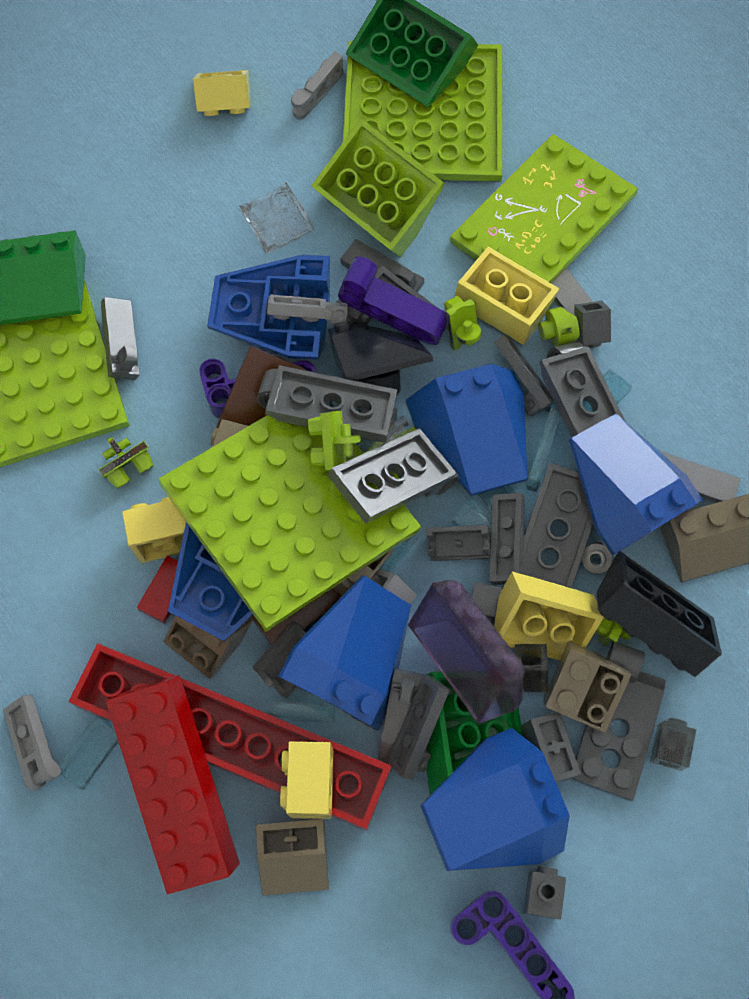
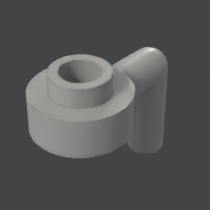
(602, 550)

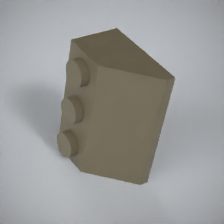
(709, 538)

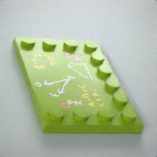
(547, 210)

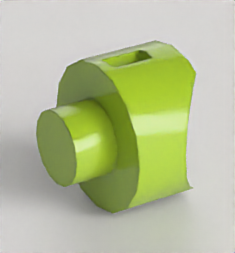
(556, 327)

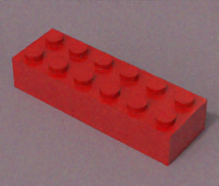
(173, 784)

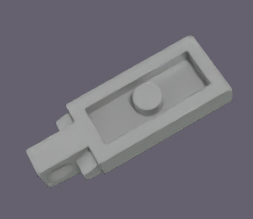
(308, 308)

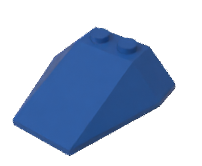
(241, 305)
(476, 425)
(628, 483)
(204, 593)
(353, 652)
(498, 808)

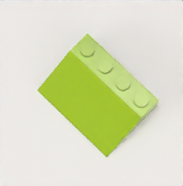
(379, 187)

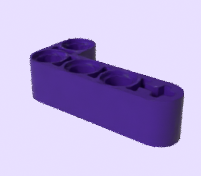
(389, 304)
(221, 386)
(519, 953)

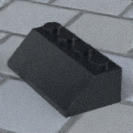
(658, 615)

